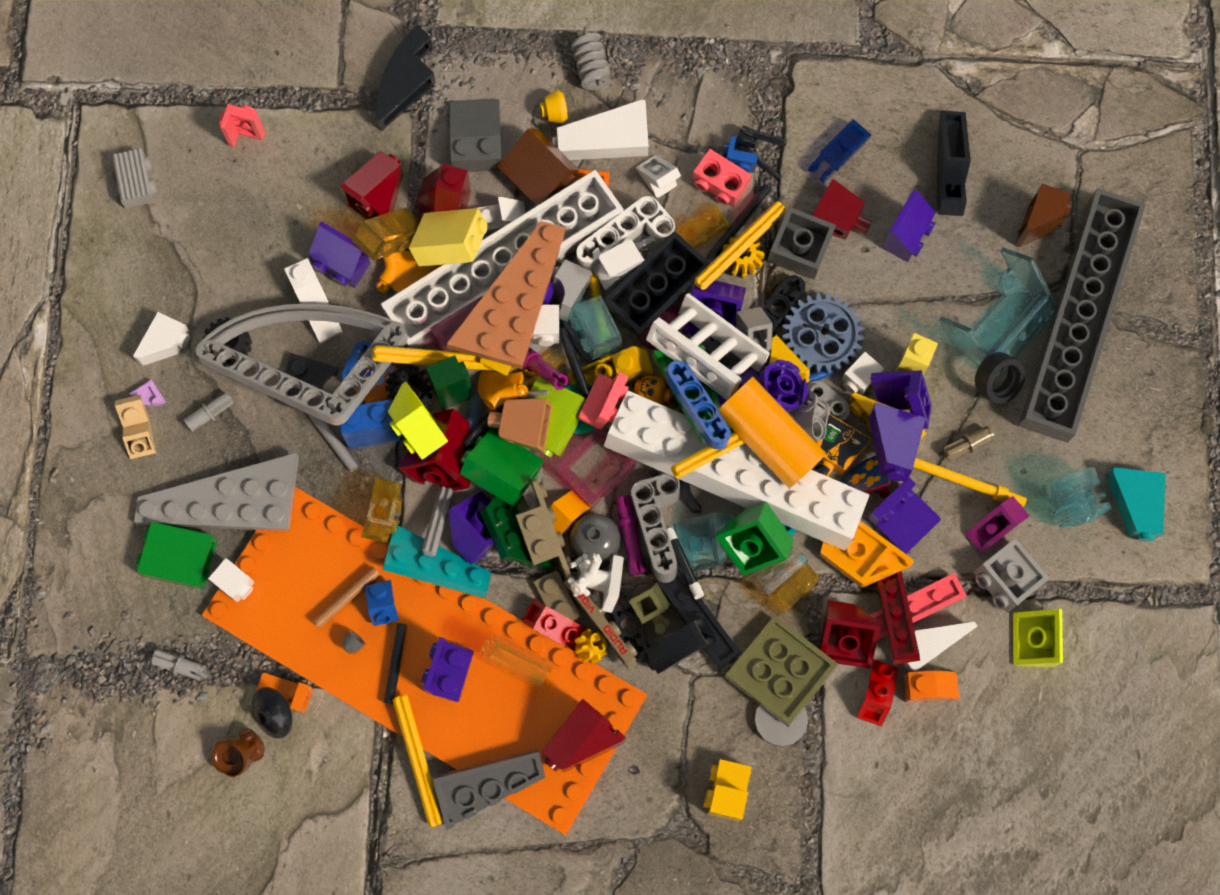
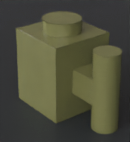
(650, 605)

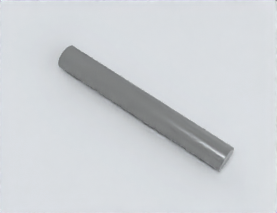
(335, 443)

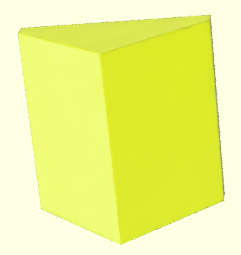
(1038, 638)

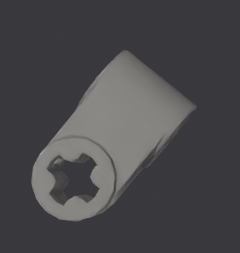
(813, 417)

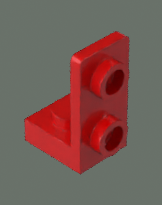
(552, 624)
(879, 693)

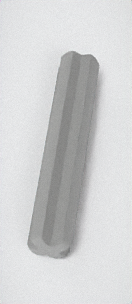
(437, 521)

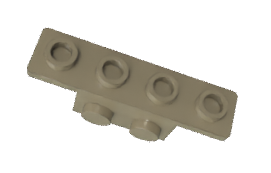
(539, 533)

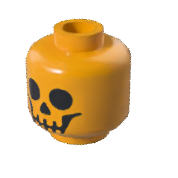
(654, 389)

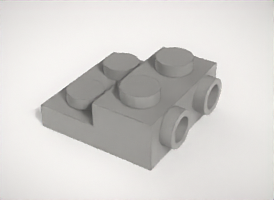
(1010, 576)

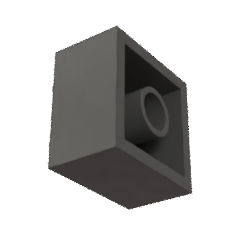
(801, 242)

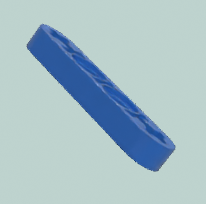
(701, 403)

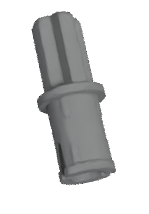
(208, 411)
(178, 665)

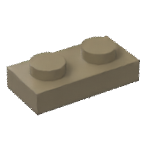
(556, 595)

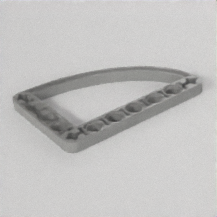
(300, 312)

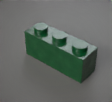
(449, 382)

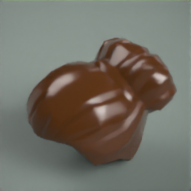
(237, 752)

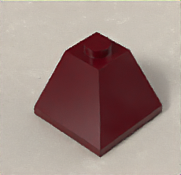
(849, 634)

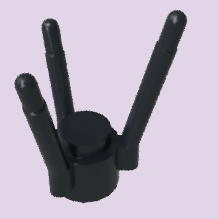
(750, 138)

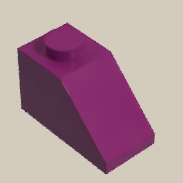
(997, 524)

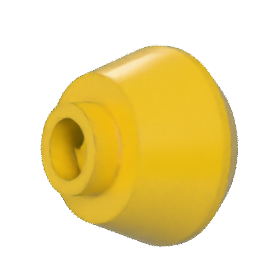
(554, 107)

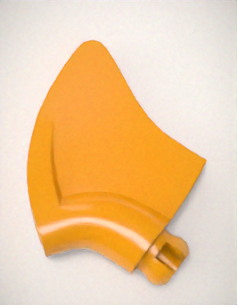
(401, 272)
(497, 388)

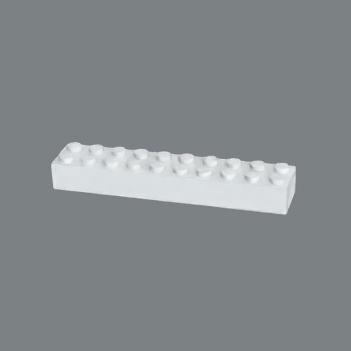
(578, 208)
(665, 437)

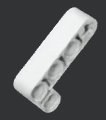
(613, 230)

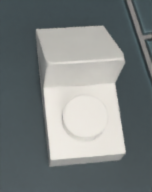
(658, 175)
(502, 214)
(617, 263)

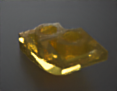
(703, 227)

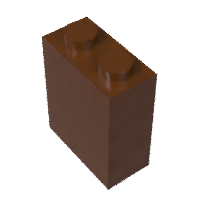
(538, 167)

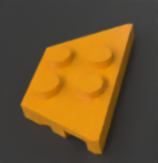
(866, 557)

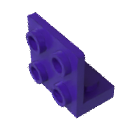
(904, 392)
(904, 517)
(447, 670)

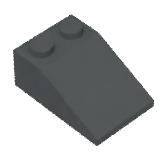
(475, 135)

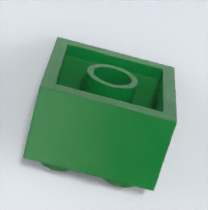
(755, 539)

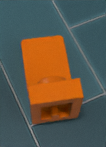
(295, 694)

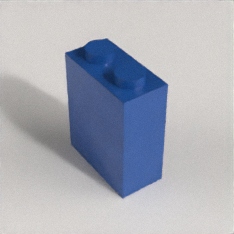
(369, 425)

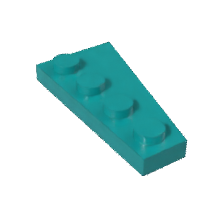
(444, 569)

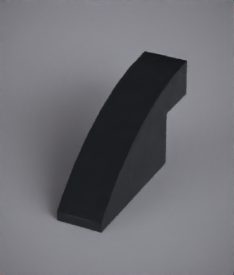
(404, 77)
(952, 163)

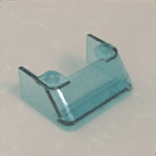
(1013, 319)

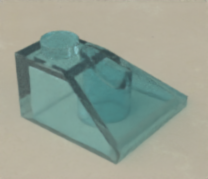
(699, 540)

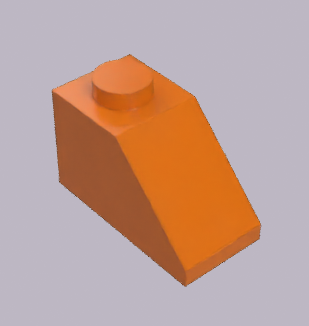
(930, 686)

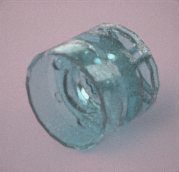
(1077, 497)

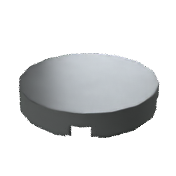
(775, 731)

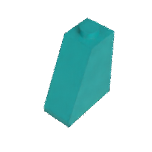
(1140, 501)

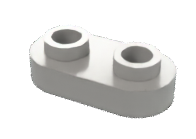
(832, 399)

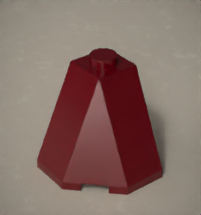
(374, 186)
(444, 190)
(445, 463)
(581, 739)

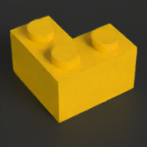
(728, 791)

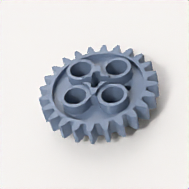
(831, 313)

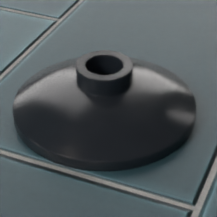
(272, 712)

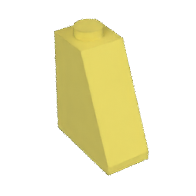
(917, 354)

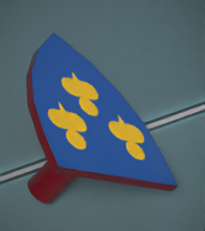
(867, 478)

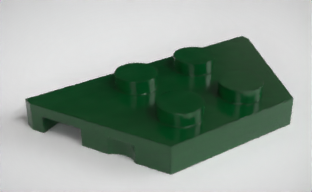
(506, 534)

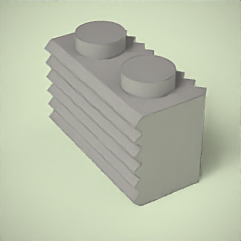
(134, 178)

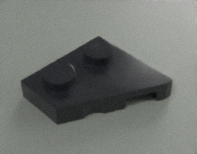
(308, 371)

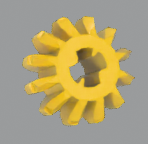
(749, 262)

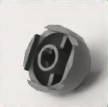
(595, 535)

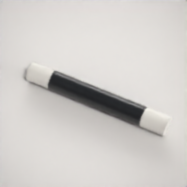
(685, 565)

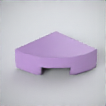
(150, 394)

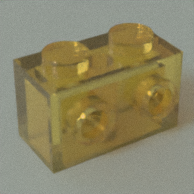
(381, 510)

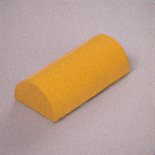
(771, 432)

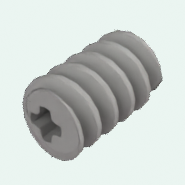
(590, 62)

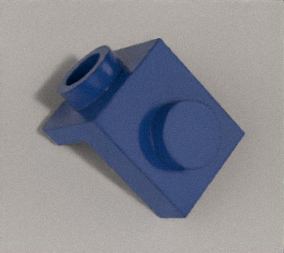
(744, 160)
(381, 603)

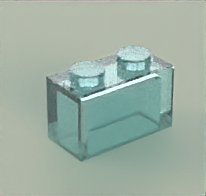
(596, 327)

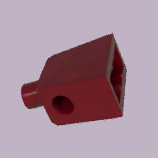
(842, 209)

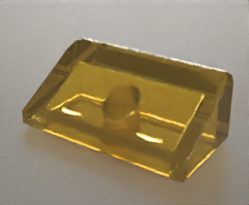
(553, 357)

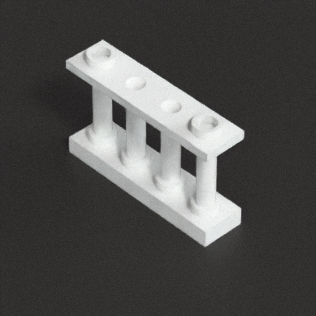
(706, 366)

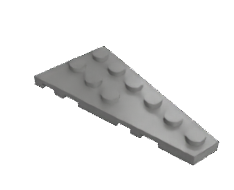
(239, 499)

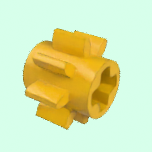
(590, 646)

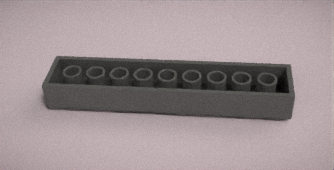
(1082, 315)

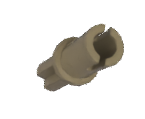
(968, 443)

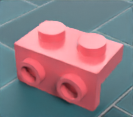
(240, 121)
(602, 399)

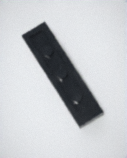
(693, 609)

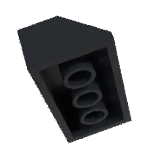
(655, 284)

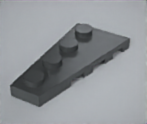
(479, 786)

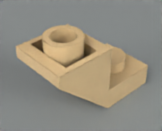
(136, 426)

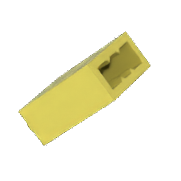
(448, 237)

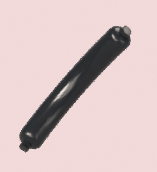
(479, 429)
(688, 497)

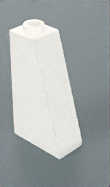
(606, 135)

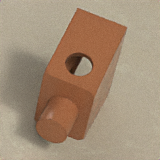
(523, 422)

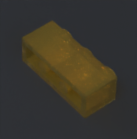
(387, 233)

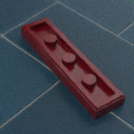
(898, 619)

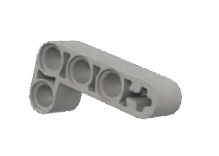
(656, 530)

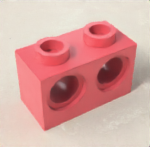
(726, 173)

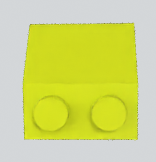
(415, 423)

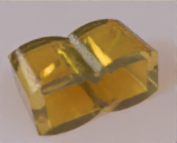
(791, 590)

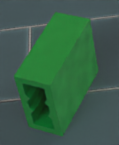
(500, 467)
(176, 555)

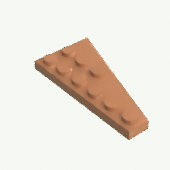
(508, 312)

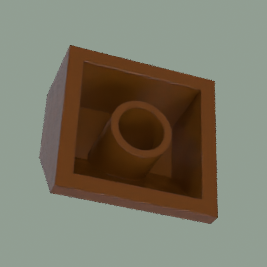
(1044, 213)

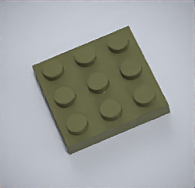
(781, 671)

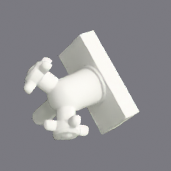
(599, 580)

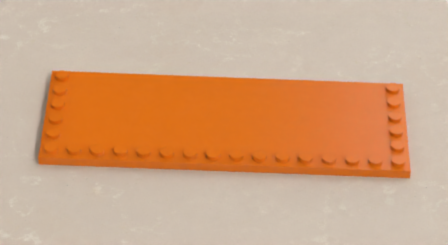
(497, 714)

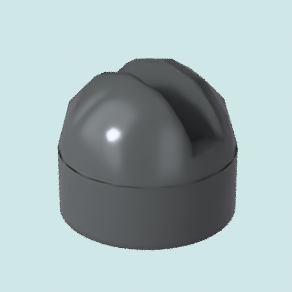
(352, 642)

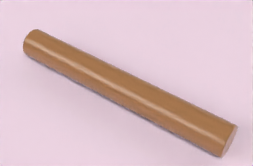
(346, 597)

